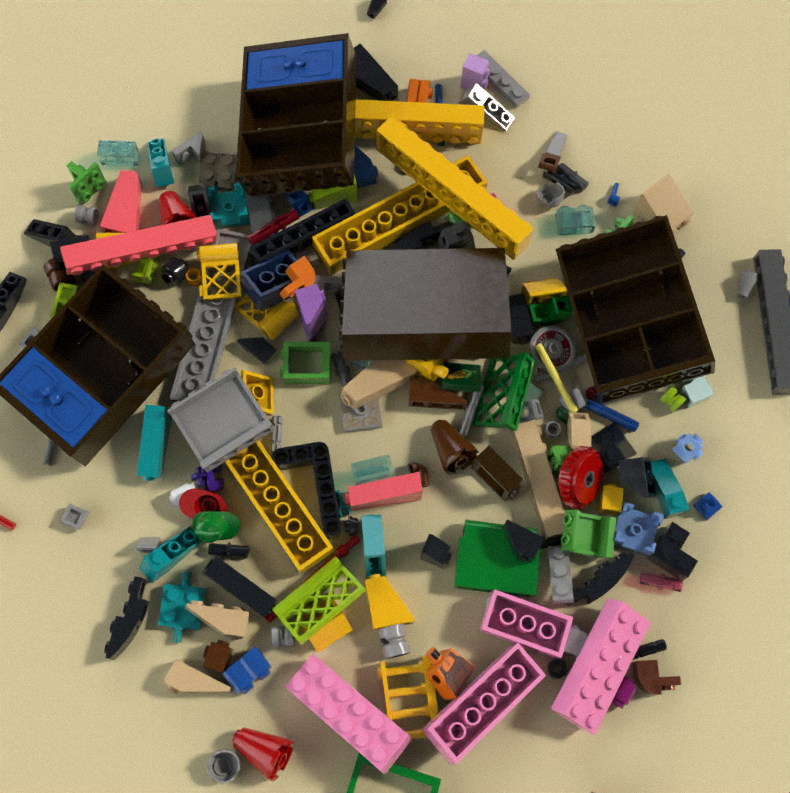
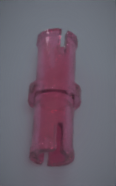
(661, 581)

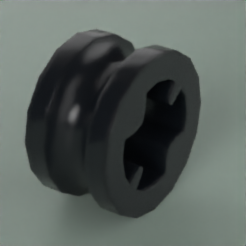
(558, 662)

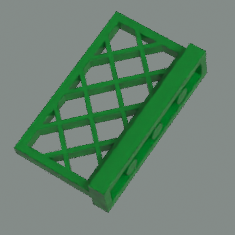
(515, 392)

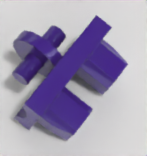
(210, 483)

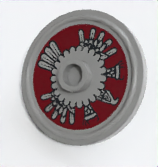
(557, 345)

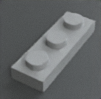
(560, 575)

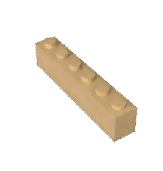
(539, 478)

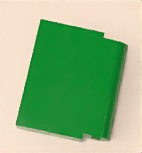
(488, 562)

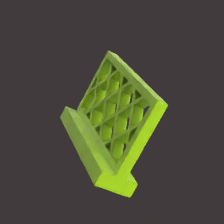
(311, 591)

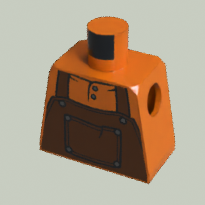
(448, 672)

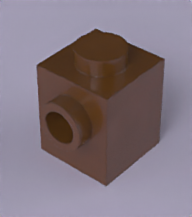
(217, 656)

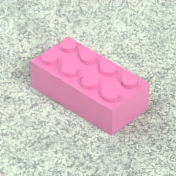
(526, 624)

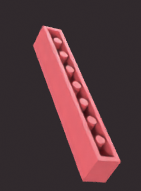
(138, 244)

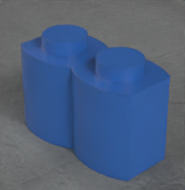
(247, 671)

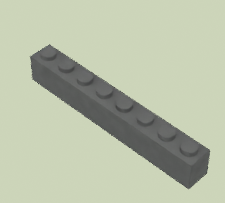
(775, 316)

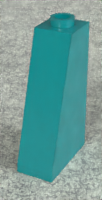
(154, 441)

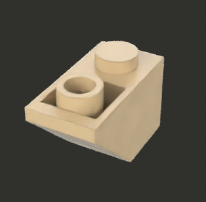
(579, 430)

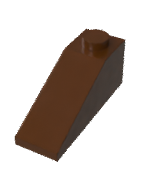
(431, 395)

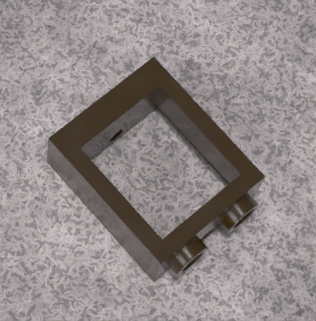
(497, 474)

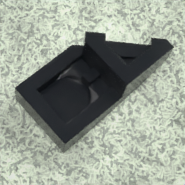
(258, 347)

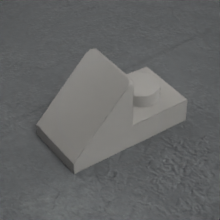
(192, 146)
(329, 283)

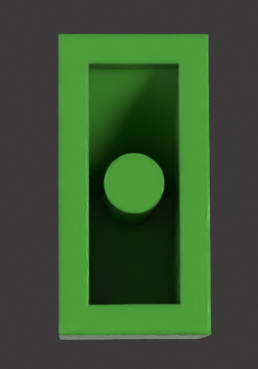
(557, 456)

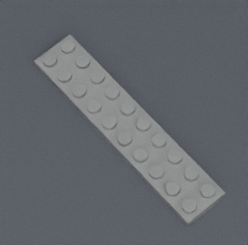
(210, 325)

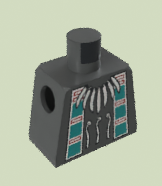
(456, 237)

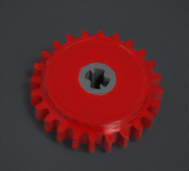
(580, 477)

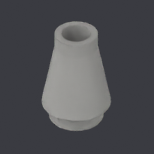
(746, 283)

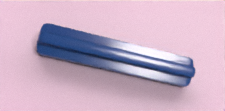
(611, 415)

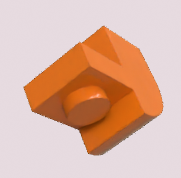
(302, 276)

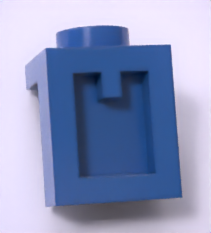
(299, 201)

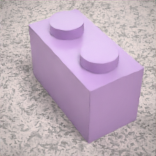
(475, 71)

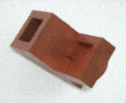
(648, 680)

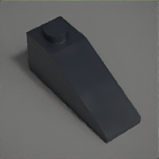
(47, 232)

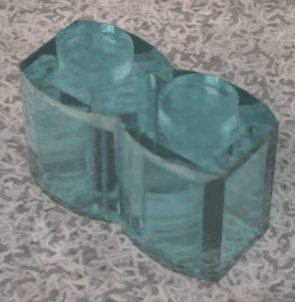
(575, 220)

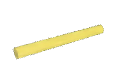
(556, 378)

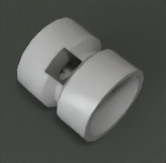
(394, 641)

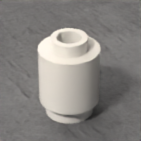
(177, 493)

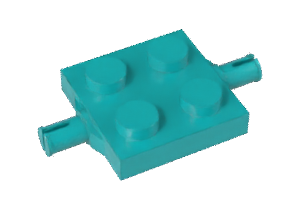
(173, 607)

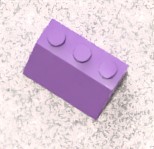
(312, 310)

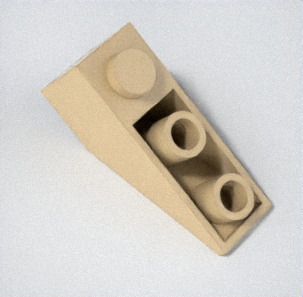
(225, 621)

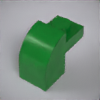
(552, 312)

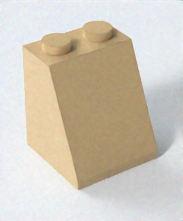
(662, 200)

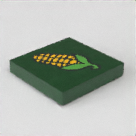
(462, 377)

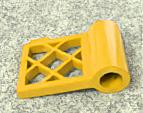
(219, 256)
(275, 318)

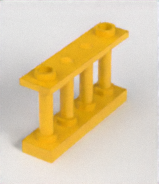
(429, 710)

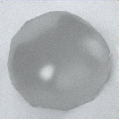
(550, 195)
(223, 766)

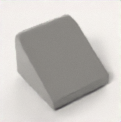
(577, 398)
(147, 544)

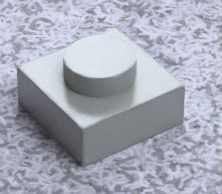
(74, 517)

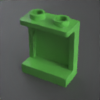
(588, 534)

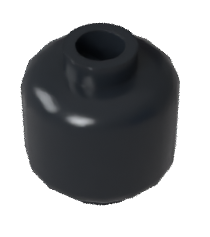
(174, 271)

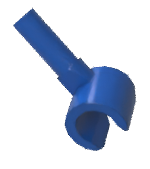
(614, 199)

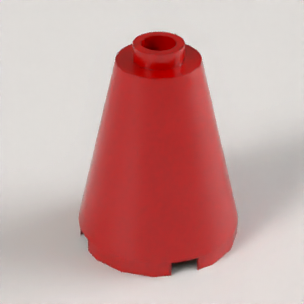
(173, 208)
(263, 751)

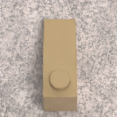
(190, 680)

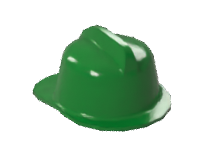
(215, 525)

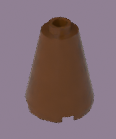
(452, 447)

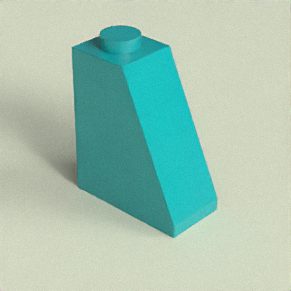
(373, 545)

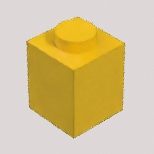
(610, 499)

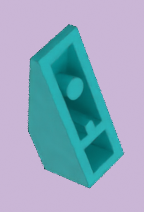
(668, 490)

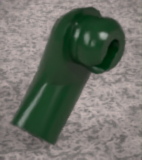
(562, 414)

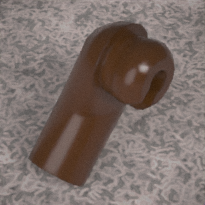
(414, 467)

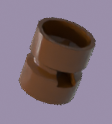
(56, 277)

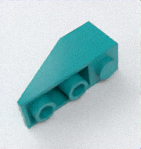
(160, 162)
(169, 554)

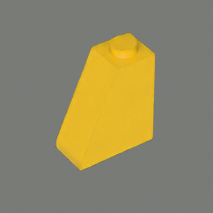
(385, 604)

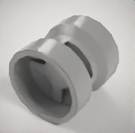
(85, 214)
(278, 637)

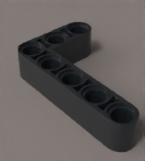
(321, 480)

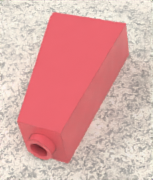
(124, 206)
(385, 492)

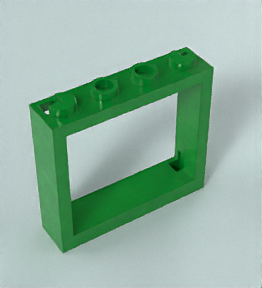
(396, 769)

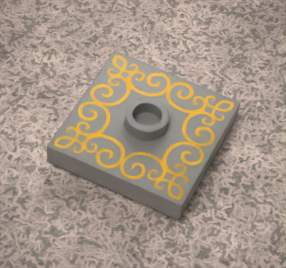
(362, 418)

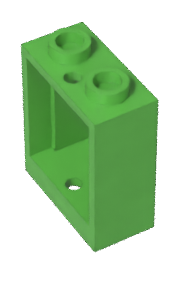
(306, 378)

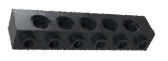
(300, 234)

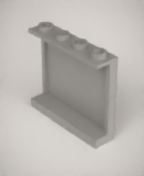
(220, 419)

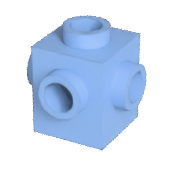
(686, 454)

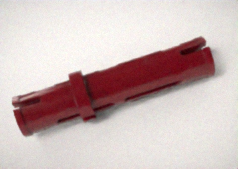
(274, 226)

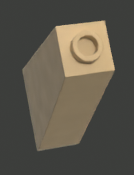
(376, 381)

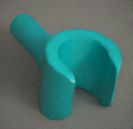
(341, 503)

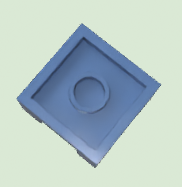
(637, 530)

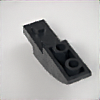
(421, 236)
(10, 293)
(607, 578)
(126, 627)

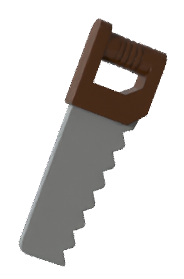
(553, 153)

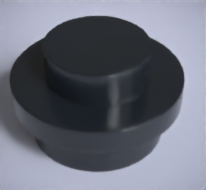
(351, 525)

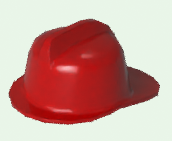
(200, 500)

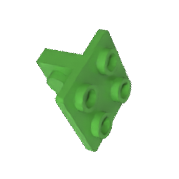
(85, 181)

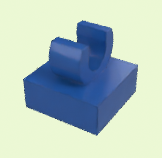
(707, 506)

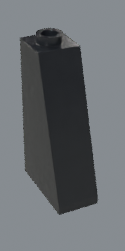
(372, 77)
(239, 586)

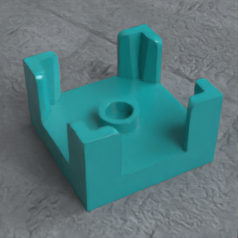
(228, 208)

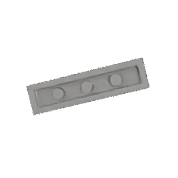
(504, 82)

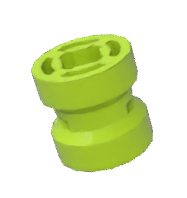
(673, 399)

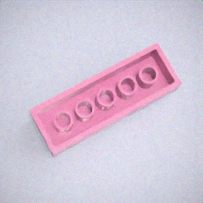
(601, 666)
(483, 703)
(349, 713)

